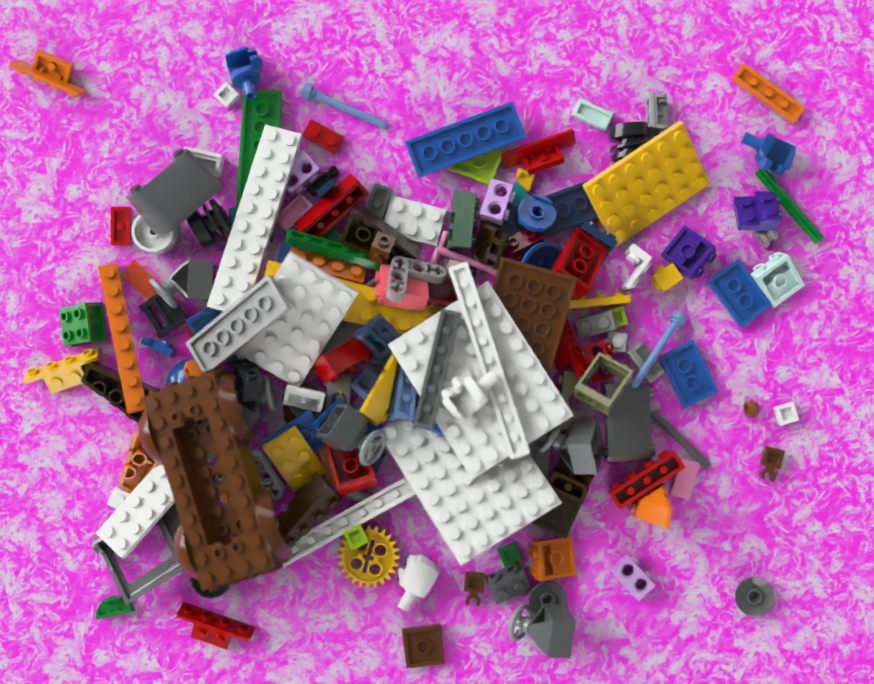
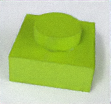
(620, 316)
(356, 537)

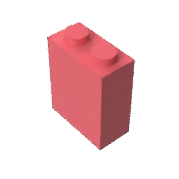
(415, 295)

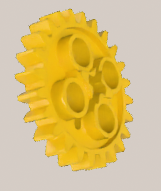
(385, 560)

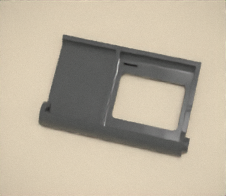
(131, 591)

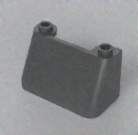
(174, 192)
(628, 424)

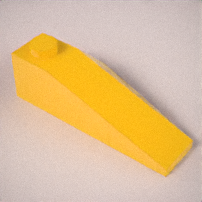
(379, 397)

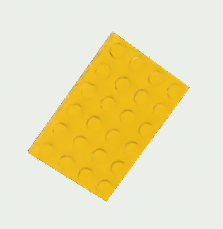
(647, 183)

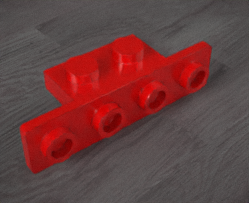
(541, 153)
(570, 353)
(214, 627)

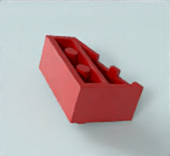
(341, 360)

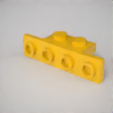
(63, 373)

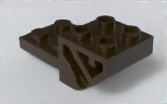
(571, 491)

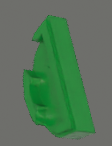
(113, 606)

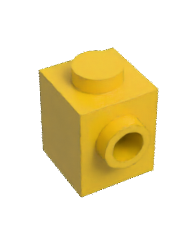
(665, 277)

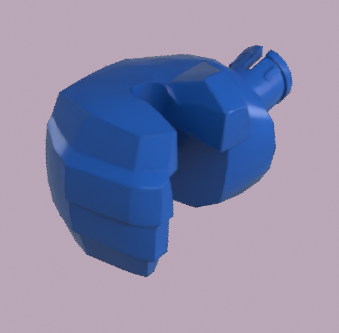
(245, 69)
(771, 152)

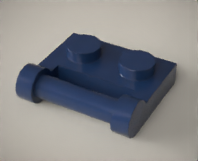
(382, 331)

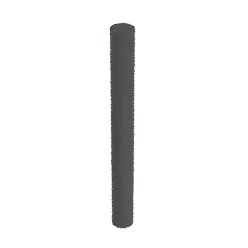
(680, 439)

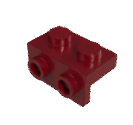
(521, 243)

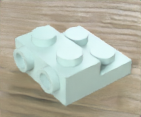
(777, 278)

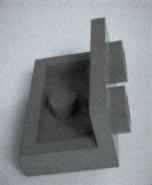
(507, 583)

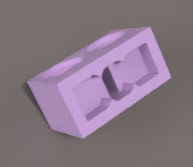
(303, 178)
(493, 201)
(629, 580)

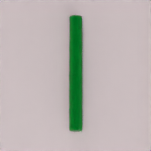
(789, 205)

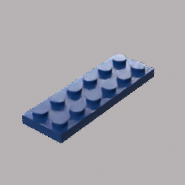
(465, 139)

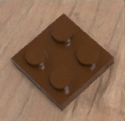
(423, 645)

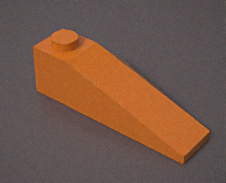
(136, 466)
(653, 507)

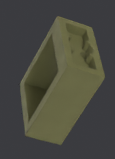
(592, 397)

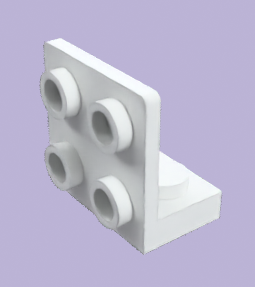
(636, 255)

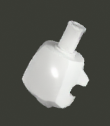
(467, 395)
(416, 579)

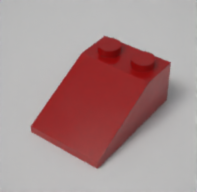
(581, 259)
(349, 472)

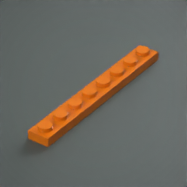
(122, 337)

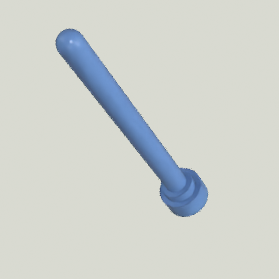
(310, 92)
(677, 320)

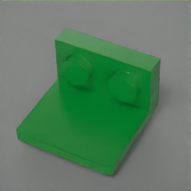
(83, 323)

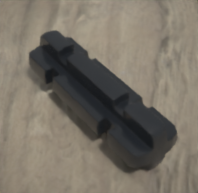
(319, 182)

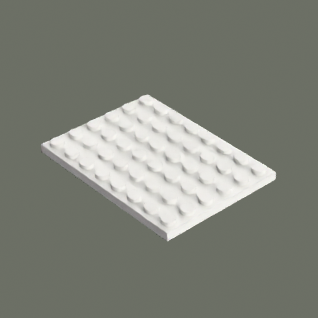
(479, 437)
(466, 510)

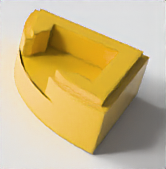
(524, 179)

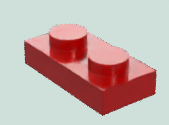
(323, 136)
(121, 226)

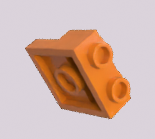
(552, 558)

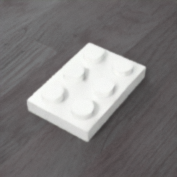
(415, 220)

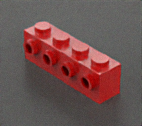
(332, 207)
(646, 479)

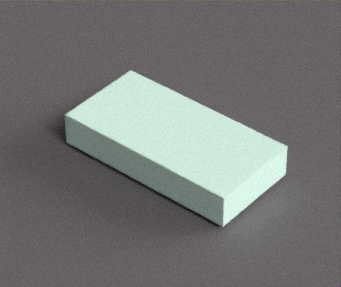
(592, 114)

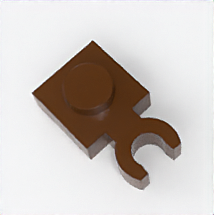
(772, 459)
(474, 584)

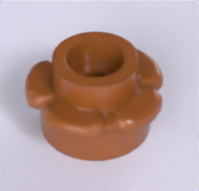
(751, 408)

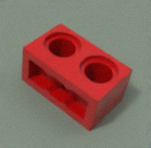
(590, 354)

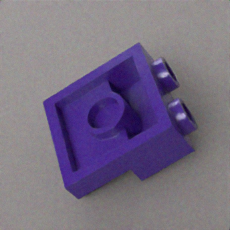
(758, 211)
(689, 253)

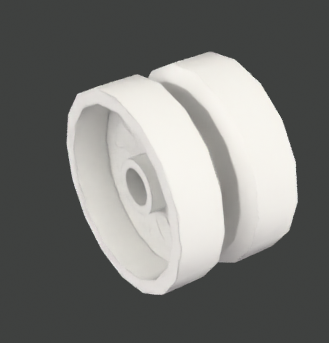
(155, 244)

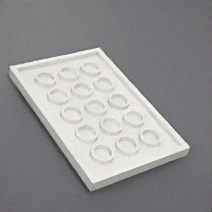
(299, 336)

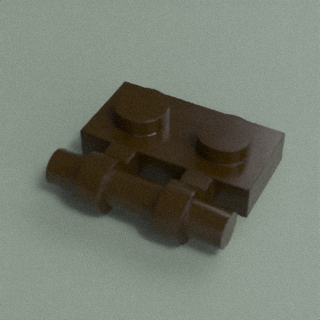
(485, 245)

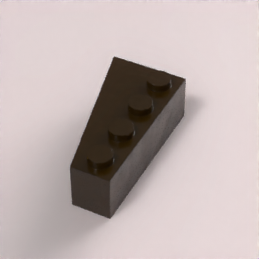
(363, 228)
(107, 383)
(307, 509)

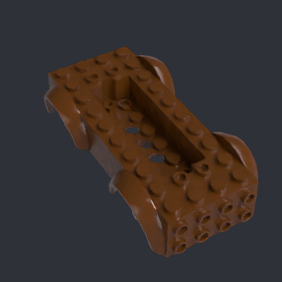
(215, 539)

